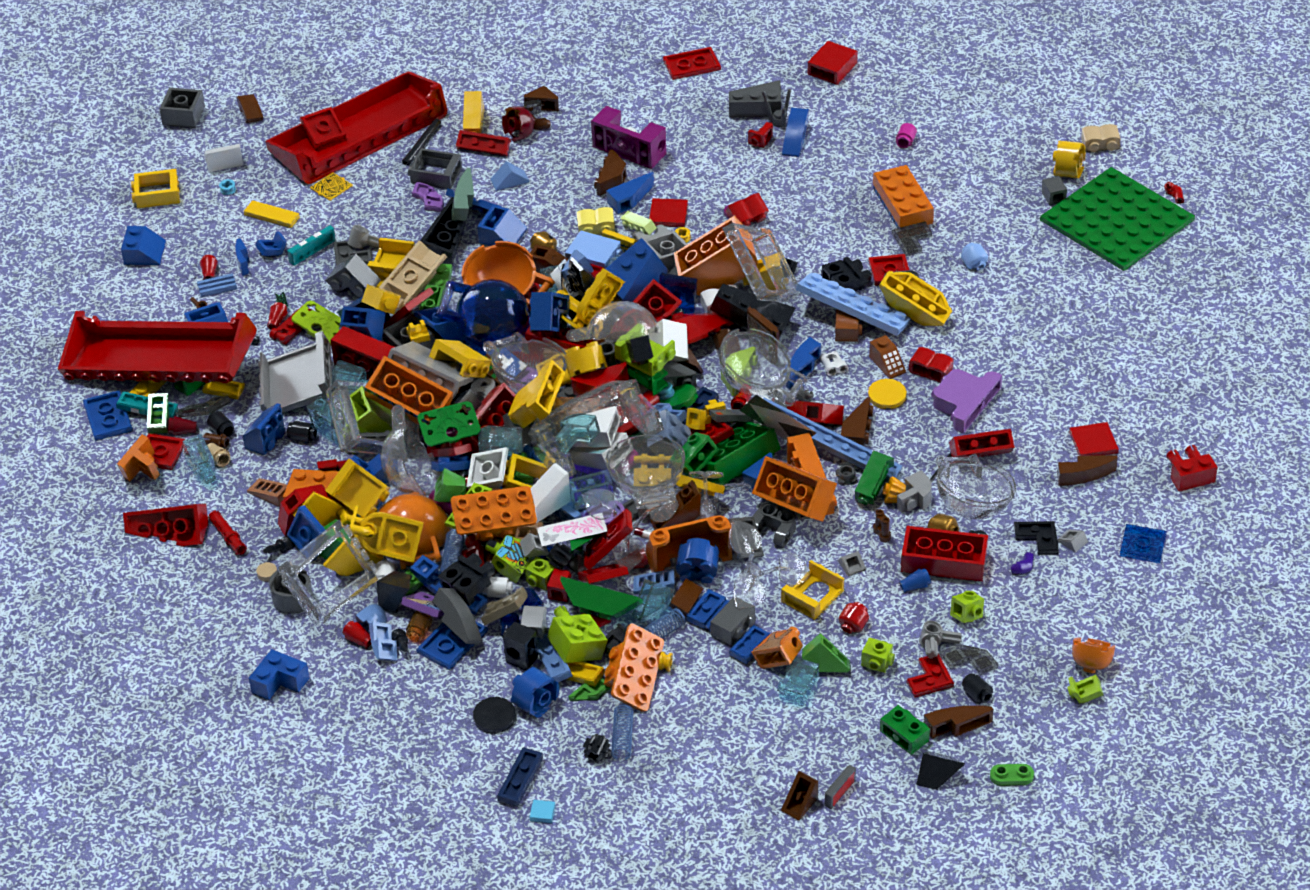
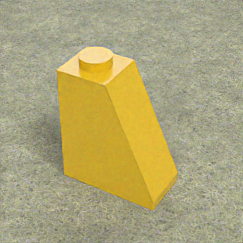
(473, 111)
(381, 299)

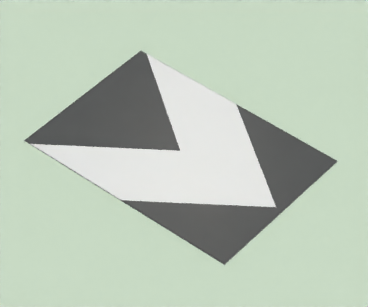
(772, 417)

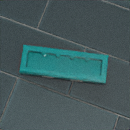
(311, 245)
(139, 404)

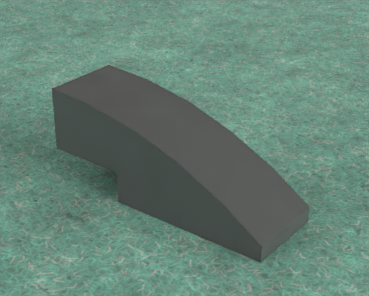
(457, 615)

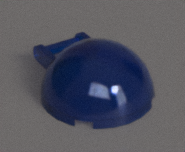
(486, 310)

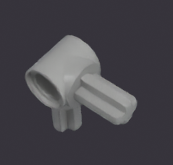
(360, 237)
(932, 636)

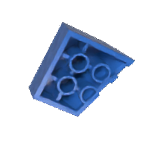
(637, 268)

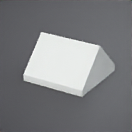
(223, 157)
(672, 331)
(488, 468)

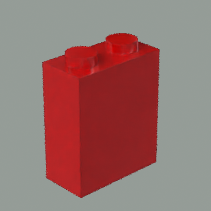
(832, 62)

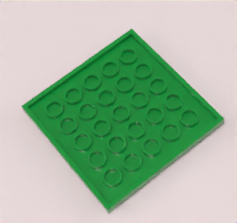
(1117, 218)

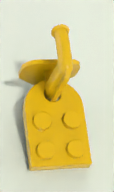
(597, 296)
(393, 534)

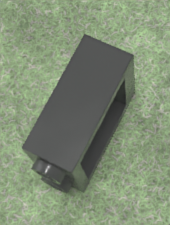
(450, 161)

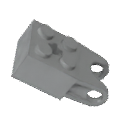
(663, 243)

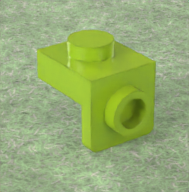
(1085, 689)

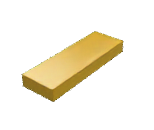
(271, 214)

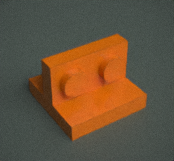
(139, 459)

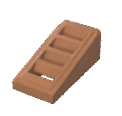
(271, 497)

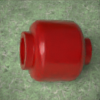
(853, 617)

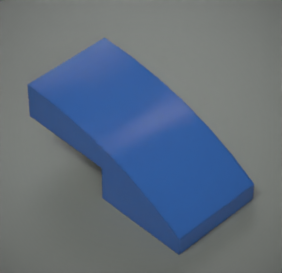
(242, 256)

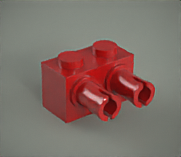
(1191, 472)

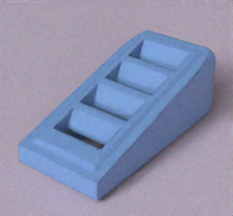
(665, 575)

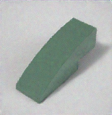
(463, 196)

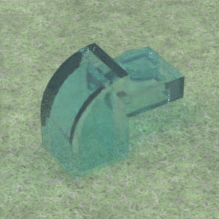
(575, 428)

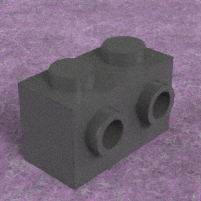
(732, 623)

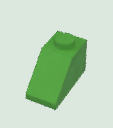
(449, 485)
(825, 654)

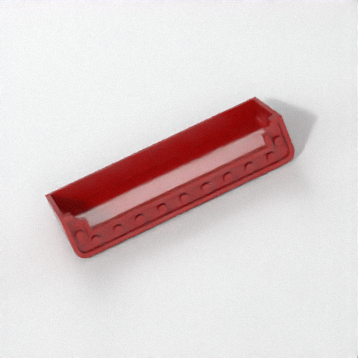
(369, 124)
(155, 349)

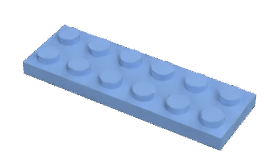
(853, 303)

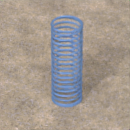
(446, 548)
(664, 622)
(615, 727)

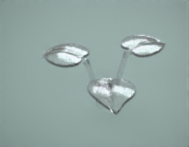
(707, 507)
(630, 550)
(748, 591)

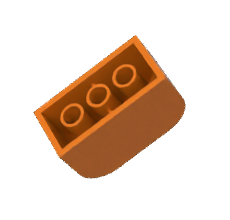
(712, 259)

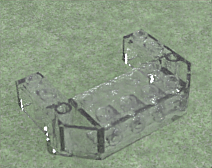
(630, 405)

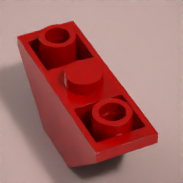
(590, 380)
(819, 412)
(293, 502)

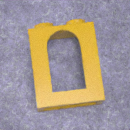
(797, 600)

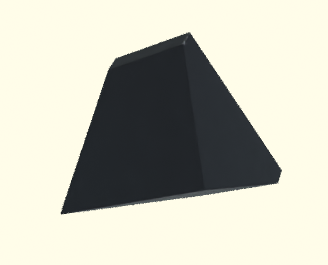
(392, 590)
(936, 769)

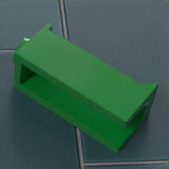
(652, 383)
(873, 477)

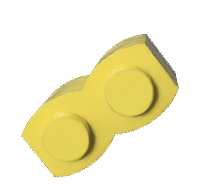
(595, 220)

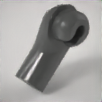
(805, 395)

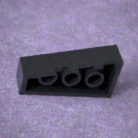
(445, 234)

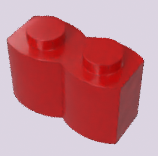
(748, 209)
(930, 364)

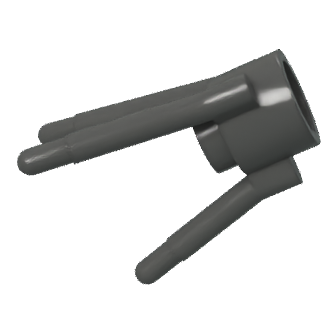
(779, 116)

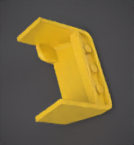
(342, 559)

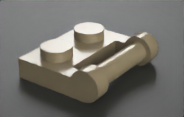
(504, 606)

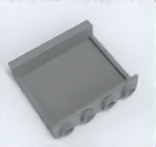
(439, 371)
(296, 376)

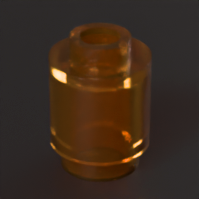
(418, 626)

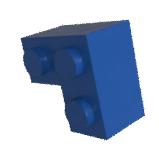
(546, 311)
(278, 671)

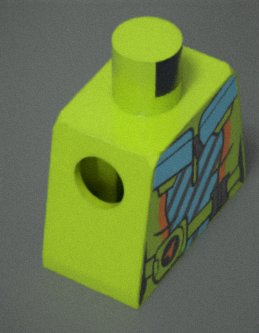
(508, 557)

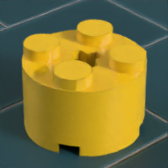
(1069, 159)
(586, 359)

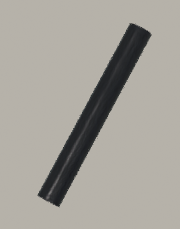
(421, 141)

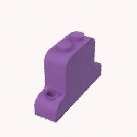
(965, 396)

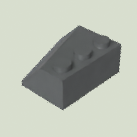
(750, 101)

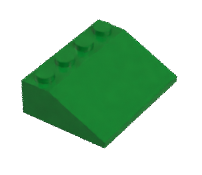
(741, 450)

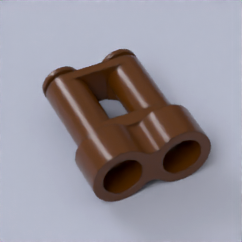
(881, 526)

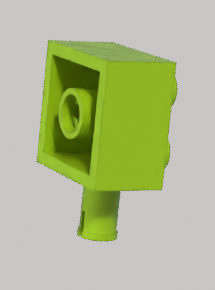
(576, 637)

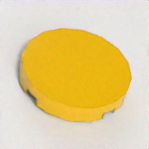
(887, 393)

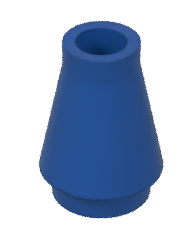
(916, 580)

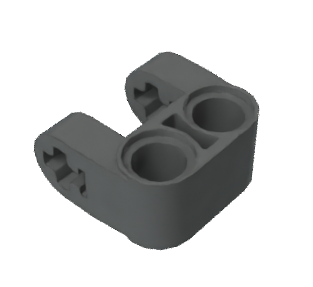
(778, 519)

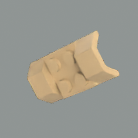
(413, 273)

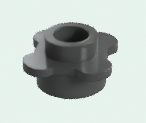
(846, 474)

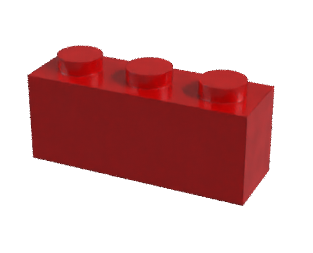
(982, 444)

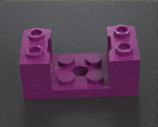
(641, 148)

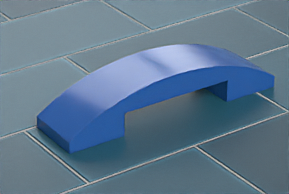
(427, 573)

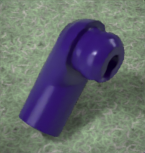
(1023, 566)

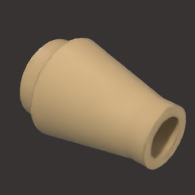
(220, 455)

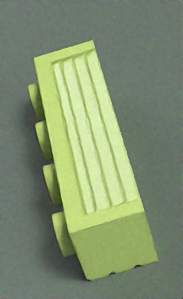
(638, 223)

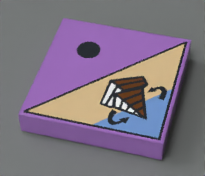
(423, 603)

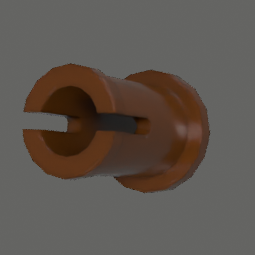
(220, 440)

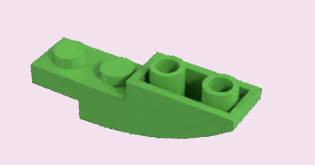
(437, 284)

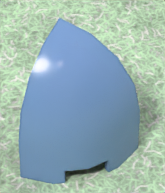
(370, 614)

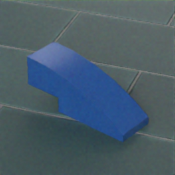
(795, 131)
(804, 358)

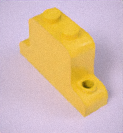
(537, 396)

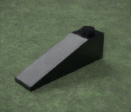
(579, 276)

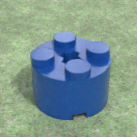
(697, 560)
(534, 691)

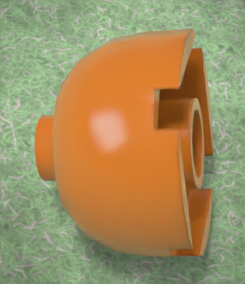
(1092, 654)

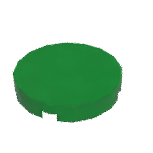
(684, 395)

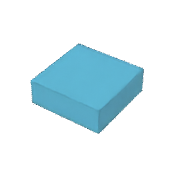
(542, 811)

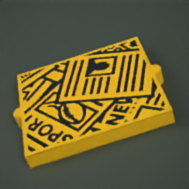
(331, 186)

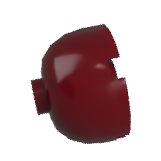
(520, 120)

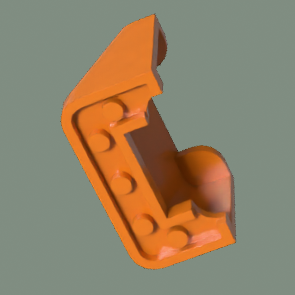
(665, 542)

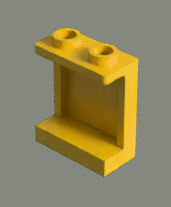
(389, 255)
(473, 362)
(358, 487)

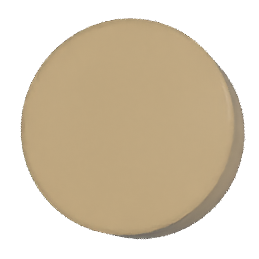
(265, 571)

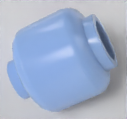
(974, 256)

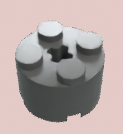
(282, 597)

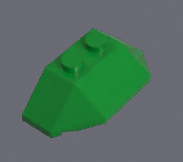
(599, 599)

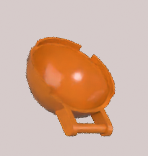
(504, 262)
(424, 510)

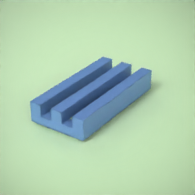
(216, 285)

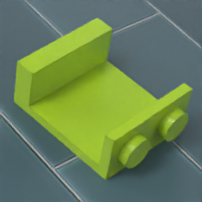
(661, 355)

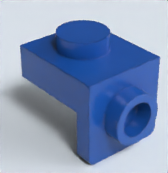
(272, 247)

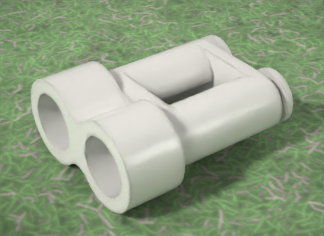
(835, 367)

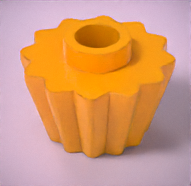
(892, 489)

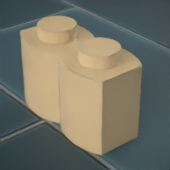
(1101, 138)

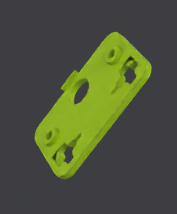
(321, 317)

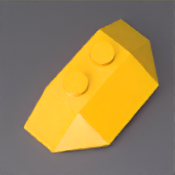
(915, 298)

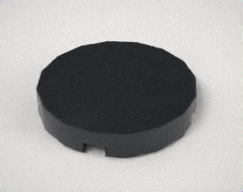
(494, 715)

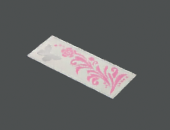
(570, 530)

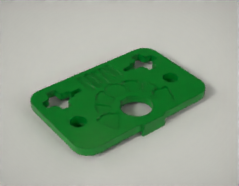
(448, 418)

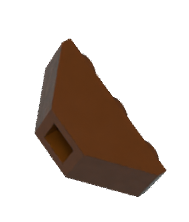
(611, 174)
(688, 507)

